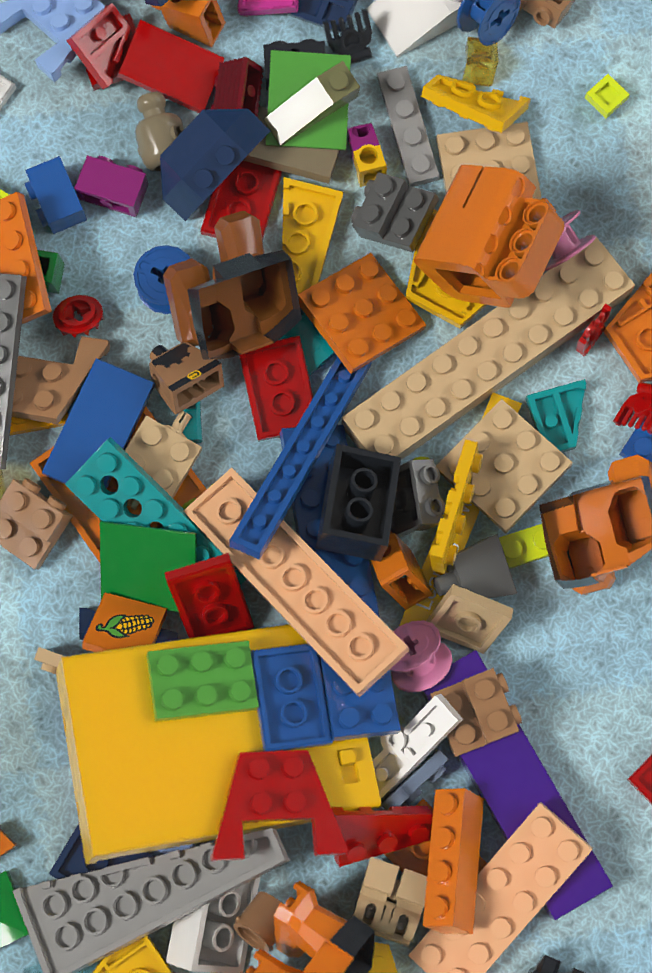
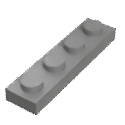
(408, 126)

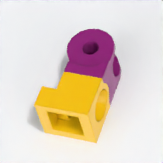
(366, 152)

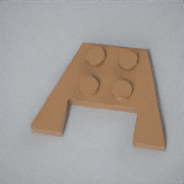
(49, 388)

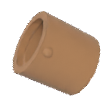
(257, 922)

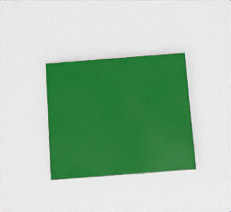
(137, 558)

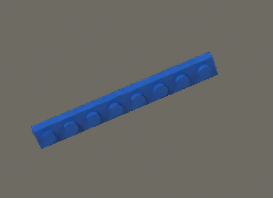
(296, 460)

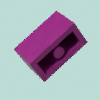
(112, 185)

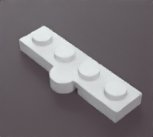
(413, 743)

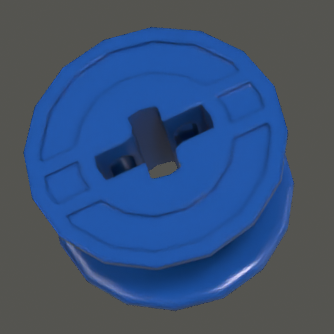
(491, 17)
(149, 271)

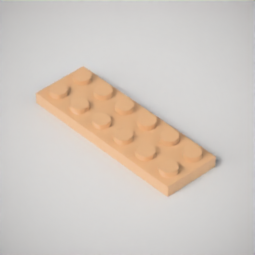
(508, 894)

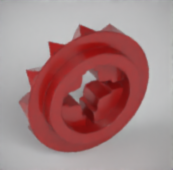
(86, 306)

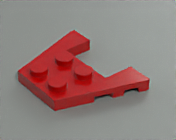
(276, 788)

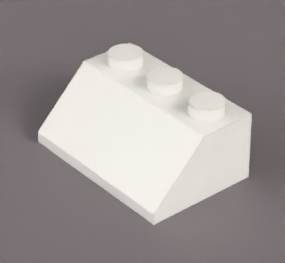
(207, 937)

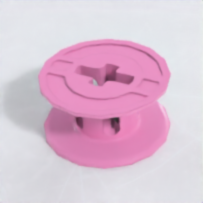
(568, 244)
(425, 662)

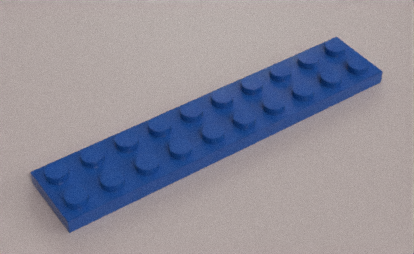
(348, 714)

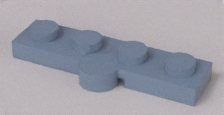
(409, 789)

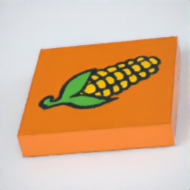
(123, 624)

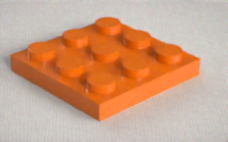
(360, 312)

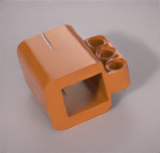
(490, 237)

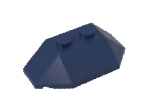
(207, 155)

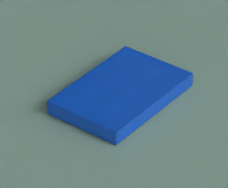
(290, 698)

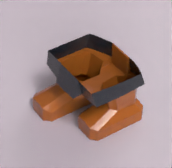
(231, 301)

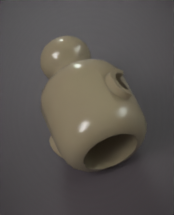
(156, 129)

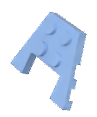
(57, 20)

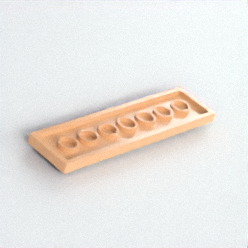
(302, 589)

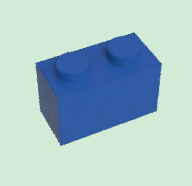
(55, 195)

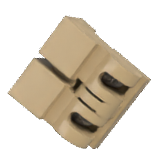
(391, 920)

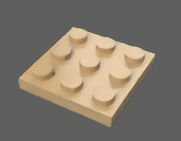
(488, 148)
(514, 469)

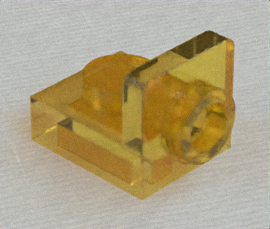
(480, 62)

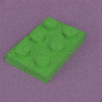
(202, 681)

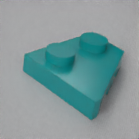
(558, 413)

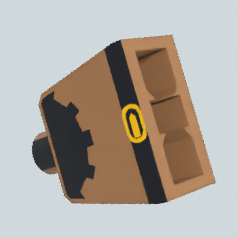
(183, 375)

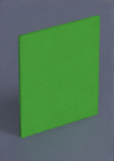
(289, 75)

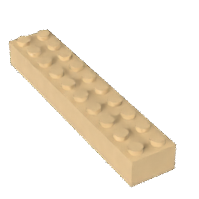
(488, 355)

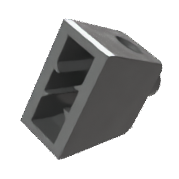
(480, 570)

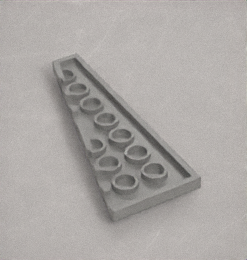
(107, 909)

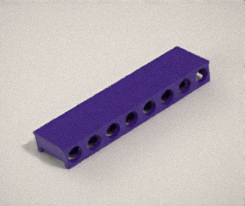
(513, 785)

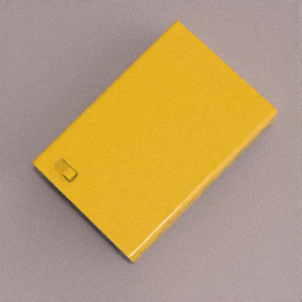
(169, 780)

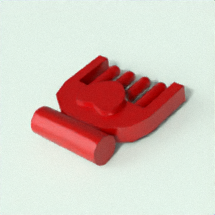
(593, 331)
(642, 406)

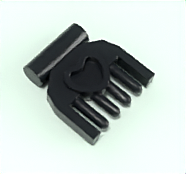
(350, 40)

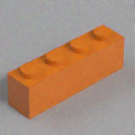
(453, 861)

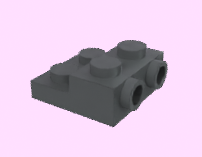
(393, 212)
(417, 498)

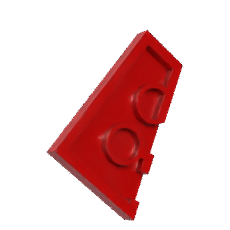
(380, 832)

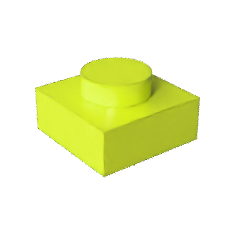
(606, 96)

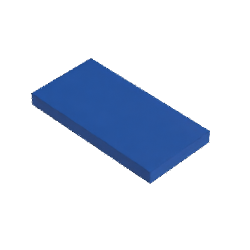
(104, 409)

